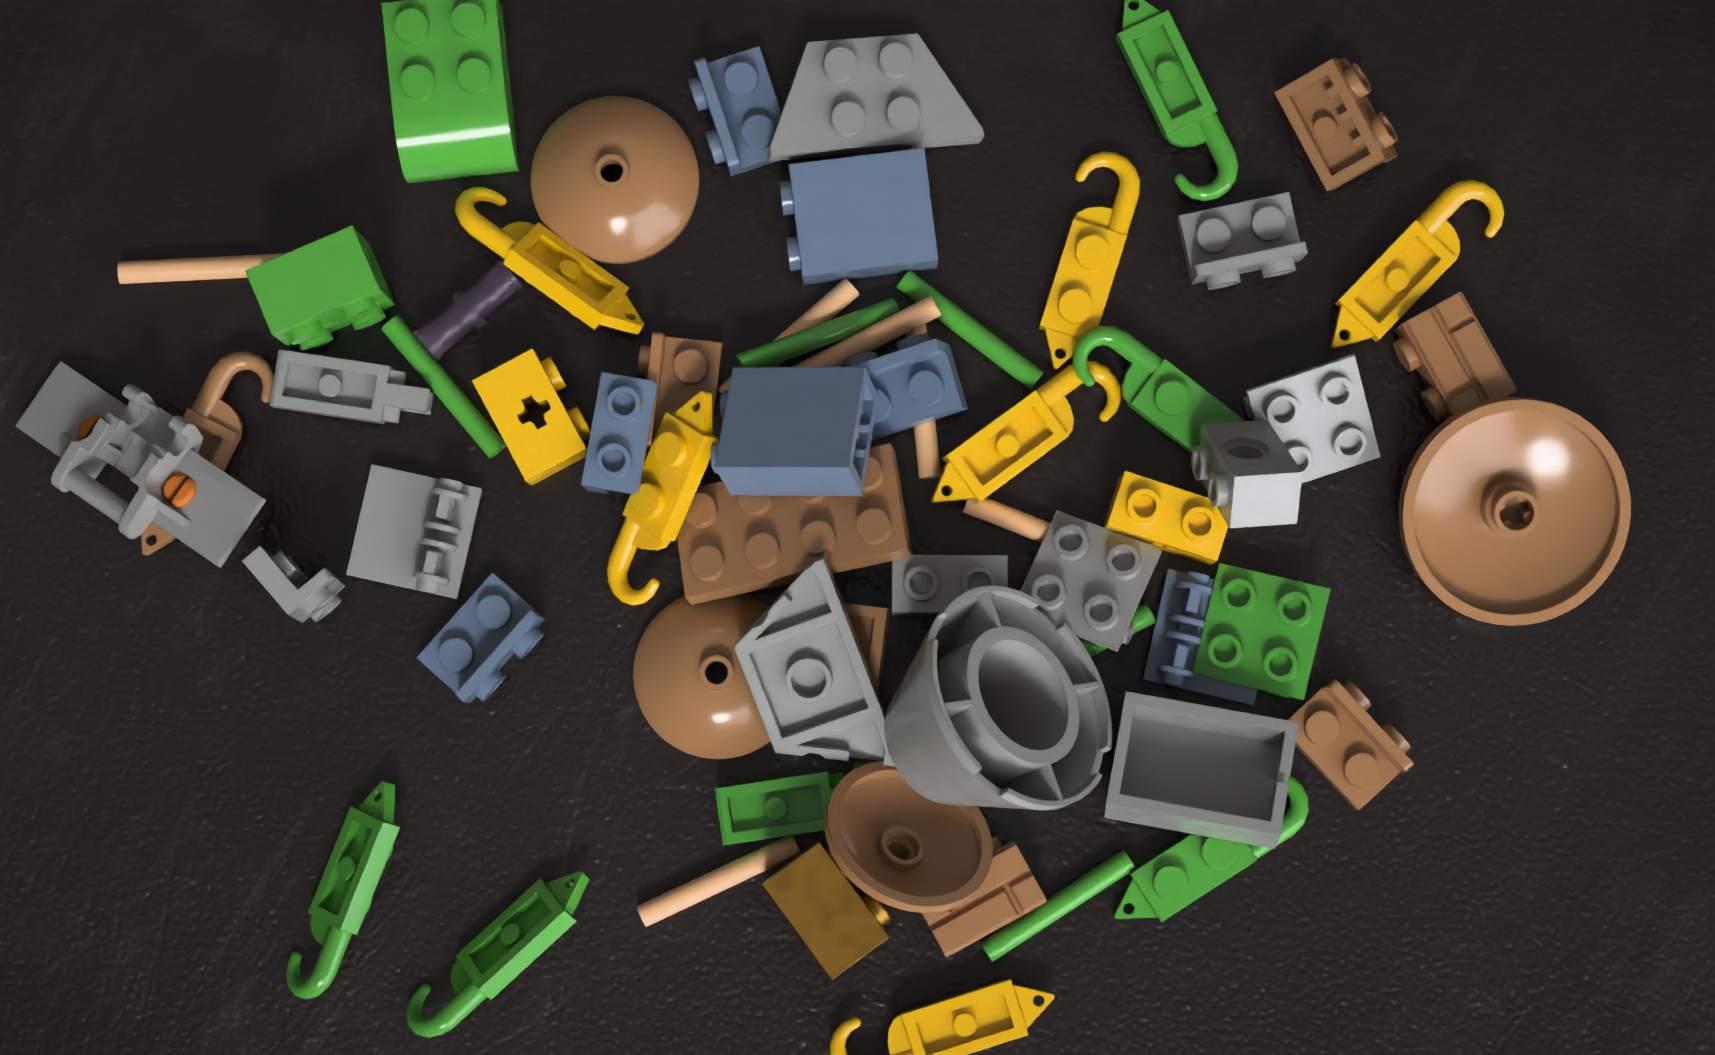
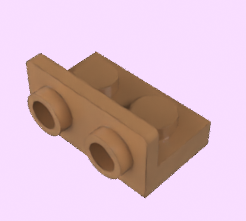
(1338, 122)
(680, 371)
(1348, 742)

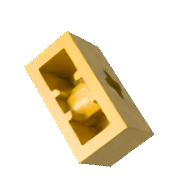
(506, 396)
(1166, 518)

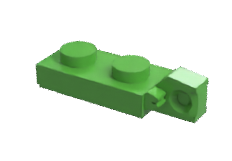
(774, 807)

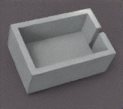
(1201, 770)

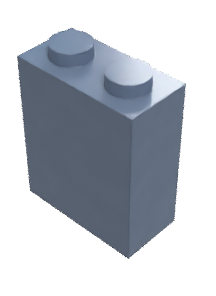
(860, 216)
(795, 431)

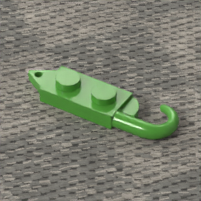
(1176, 93)
(1155, 387)
(1199, 865)
(347, 887)
(502, 951)

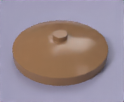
(1514, 510)

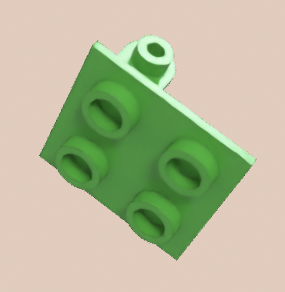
(1261, 631)

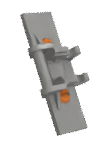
(149, 446)

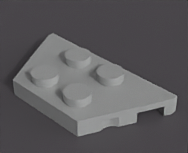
(870, 100)
(813, 674)

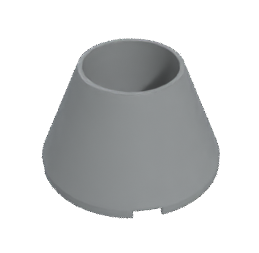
(999, 708)

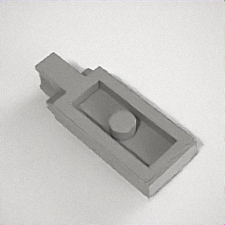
(345, 388)

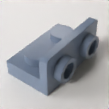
(740, 106)
(912, 384)
(619, 434)
(482, 640)

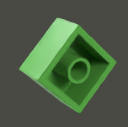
(321, 290)

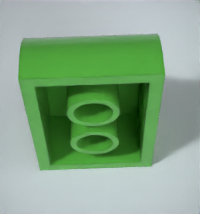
(450, 88)

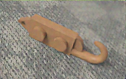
(216, 422)

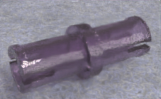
(468, 309)

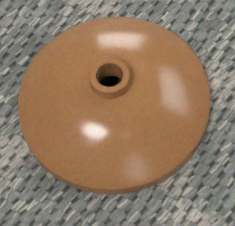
(624, 217)
(673, 683)
(903, 844)

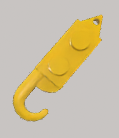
(1089, 259)
(551, 265)
(1410, 265)
(1019, 436)
(665, 493)
(959, 1022)

